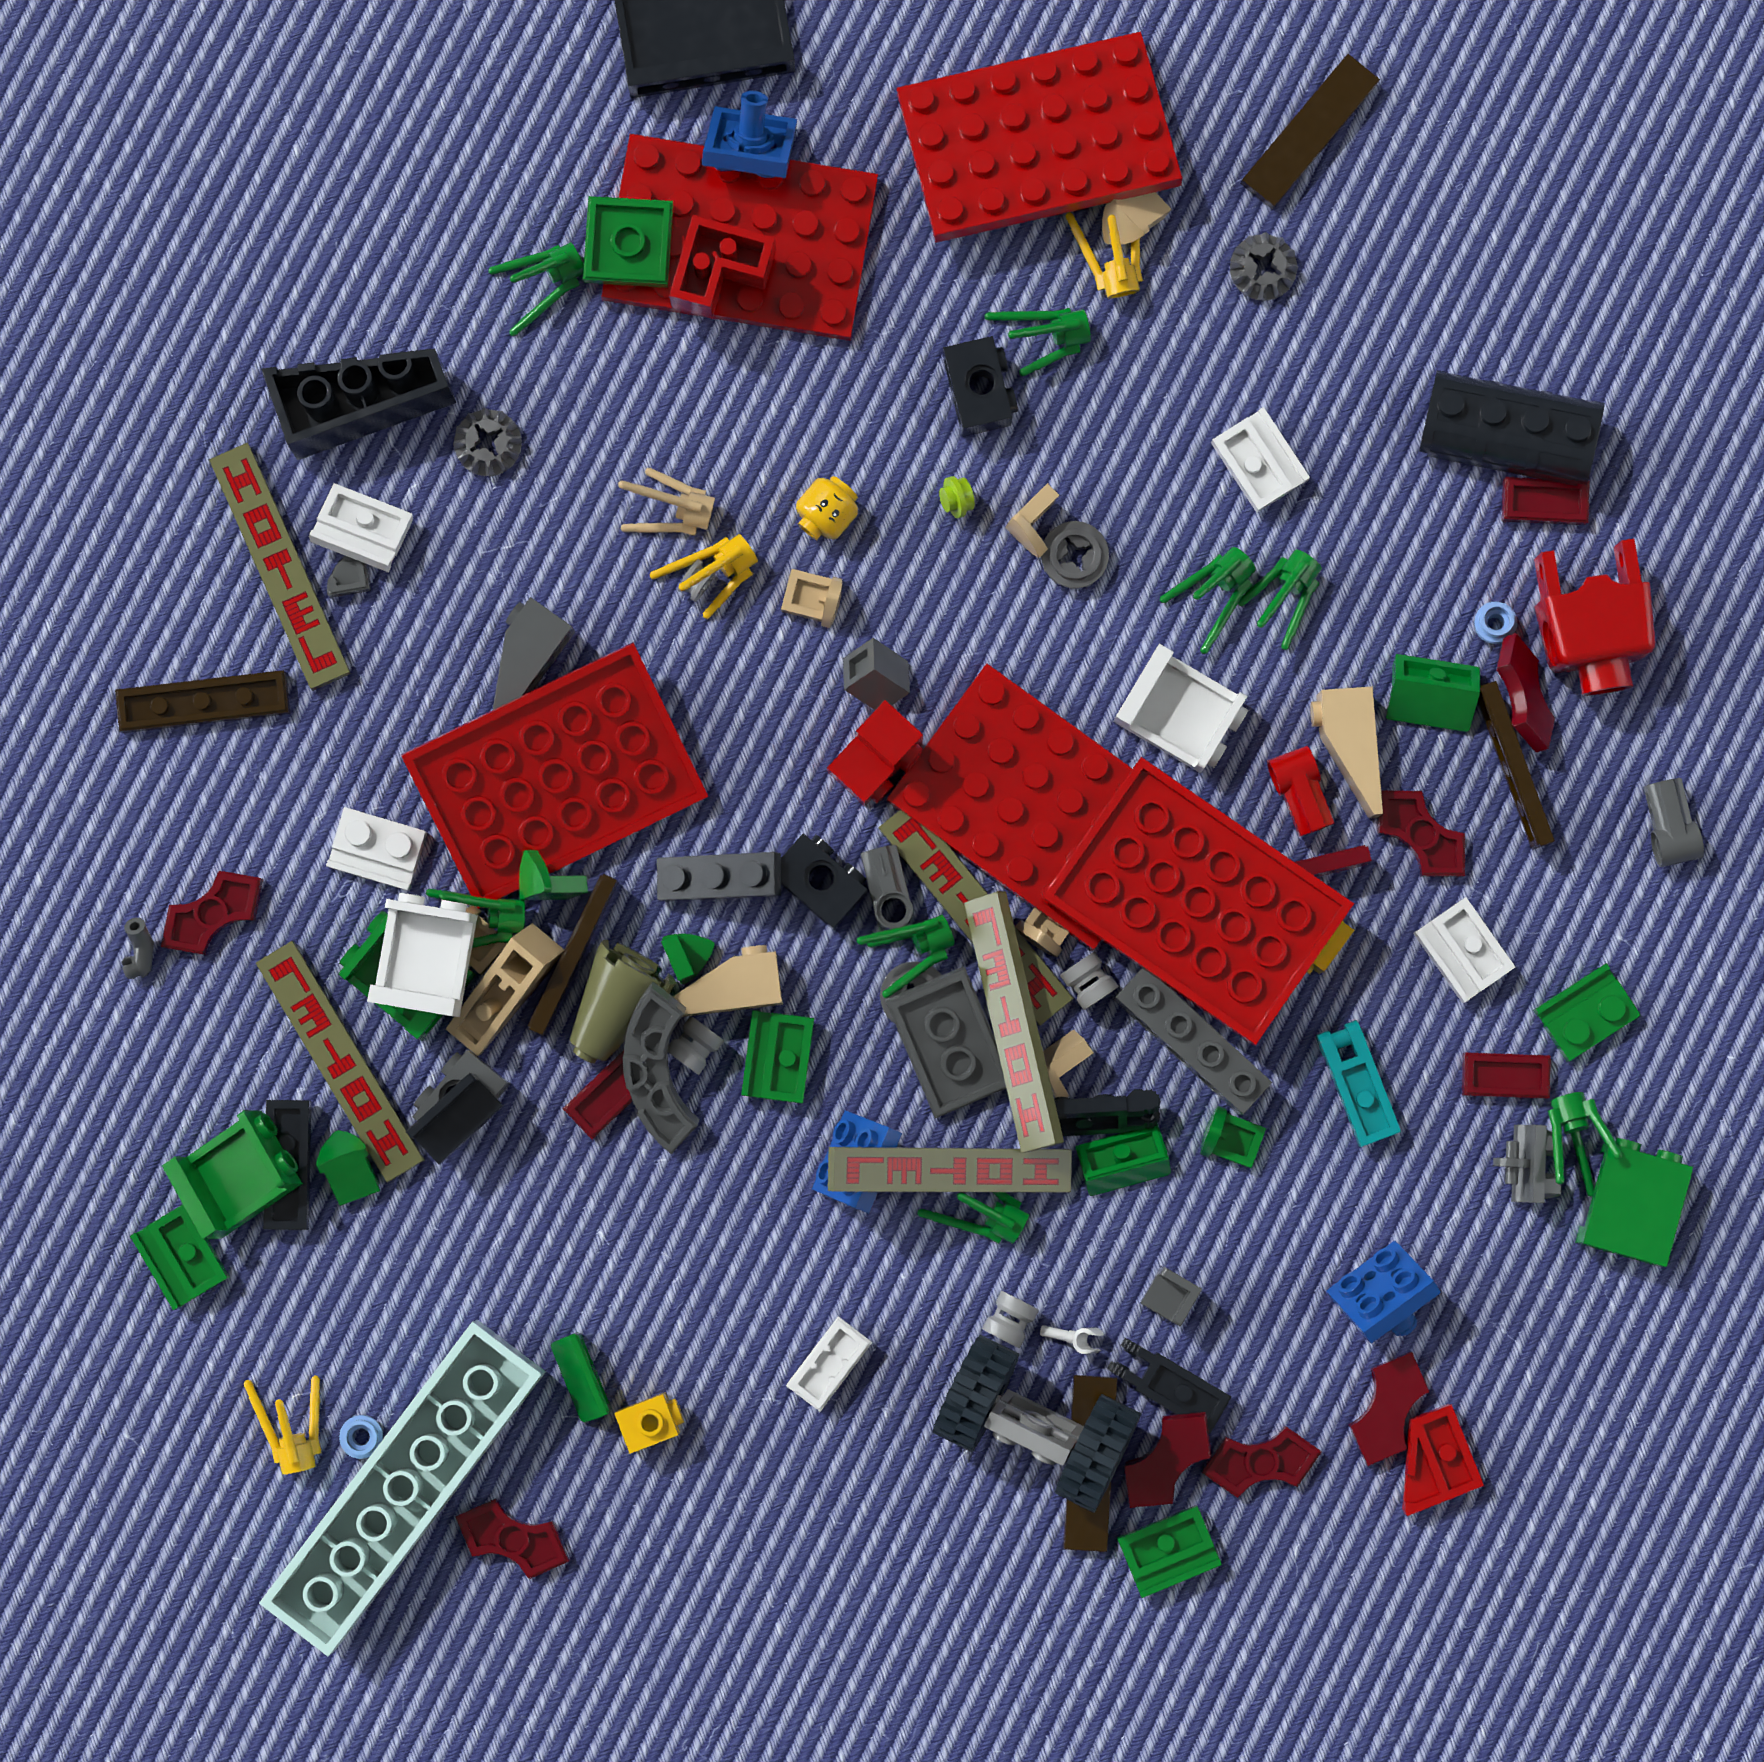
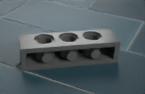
(1192, 1041)

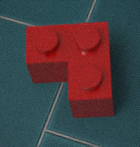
(718, 253)
(876, 754)

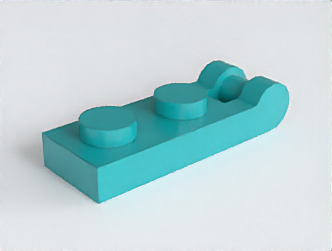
(1359, 1085)

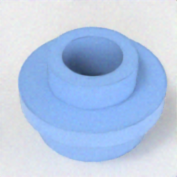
(1495, 610)
(348, 1441)

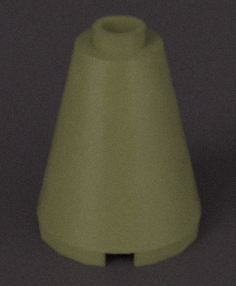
(610, 999)

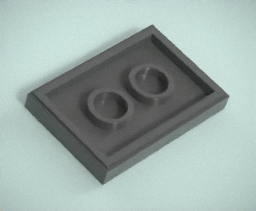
(948, 1041)

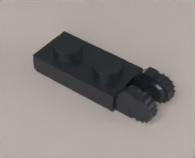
(1108, 1113)
(1173, 1385)

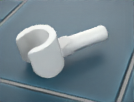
(1077, 1338)

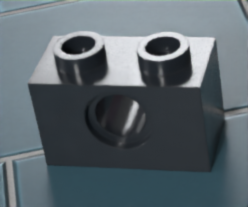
(975, 411)
(830, 904)

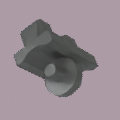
(1527, 1163)

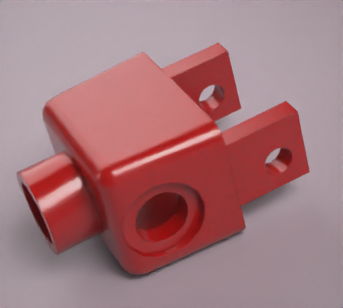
(1597, 625)

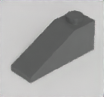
(529, 649)

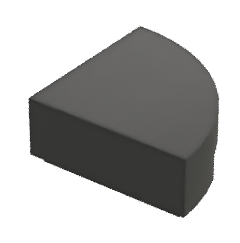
(348, 578)

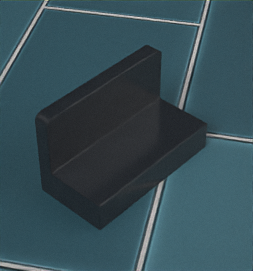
(455, 1118)

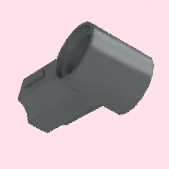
(1674, 833)
(886, 883)

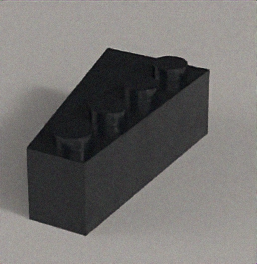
(355, 397)

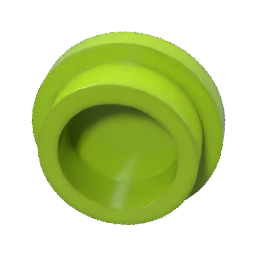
(957, 496)

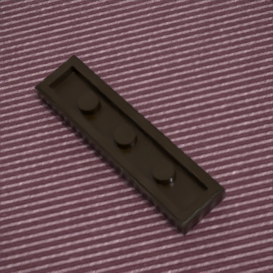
(1310, 131)
(202, 701)
(1514, 766)
(573, 954)
(1082, 1527)

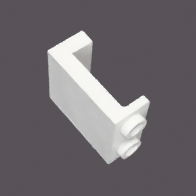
(1181, 711)
(424, 956)

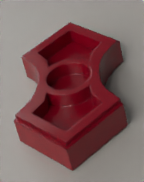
(1529, 710)
(1436, 849)
(195, 924)
(1381, 1427)
(1280, 1458)
(1154, 1475)
(494, 1531)

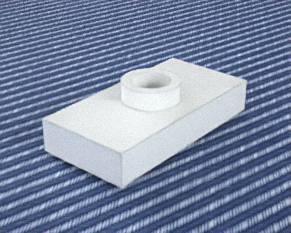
(829, 1363)

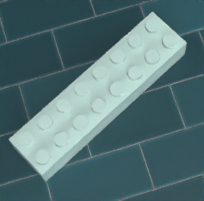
(402, 1487)

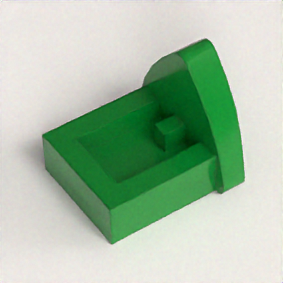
(538, 885)
(687, 954)
(1231, 1138)
(347, 1167)

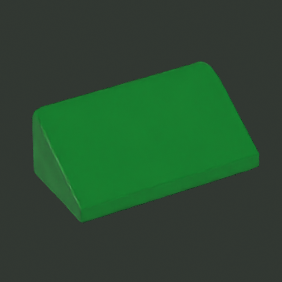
(1123, 1160)
(581, 1377)

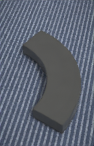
(648, 1069)

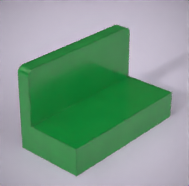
(1433, 692)

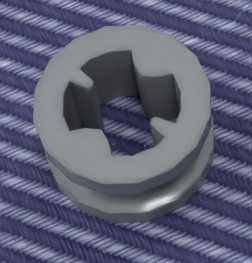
(697, 590)

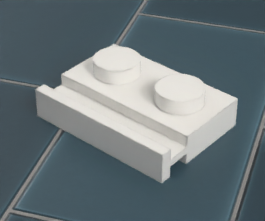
(1260, 460)
(361, 527)
(376, 849)
(1464, 950)

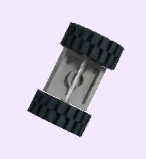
(978, 1404)

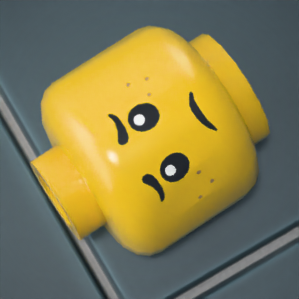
(827, 508)

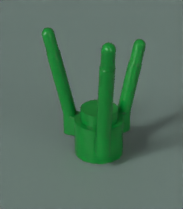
(560, 264)
(1066, 329)
(1227, 572)
(1296, 574)
(503, 914)
(928, 936)
(1572, 1114)
(1004, 1219)

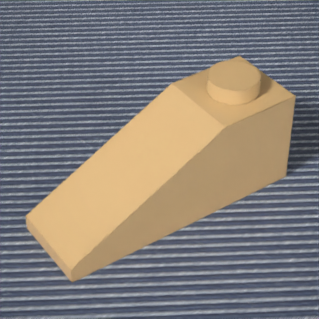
(1350, 737)
(736, 984)
(505, 988)

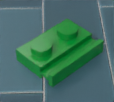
(1586, 1012)
(777, 1057)
(179, 1257)
(1169, 1551)

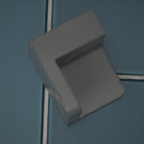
(876, 674)
(1170, 1296)

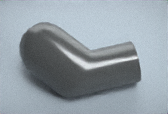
(143, 946)

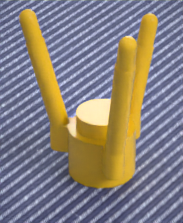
(1119, 276)
(730, 557)
(293, 1451)

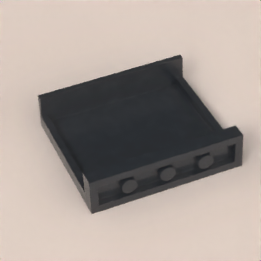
(701, 43)

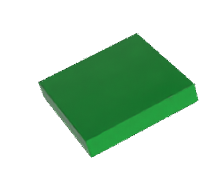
(628, 241)

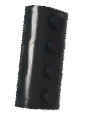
(1511, 429)

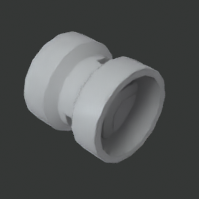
(1084, 972)
(694, 1045)
(1006, 1328)

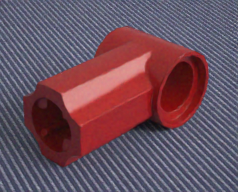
(1298, 779)

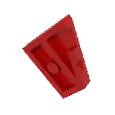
(1437, 1461)

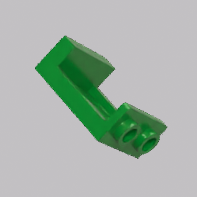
(361, 970)
(233, 1175)
(1636, 1204)

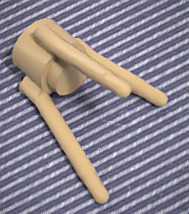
(693, 505)

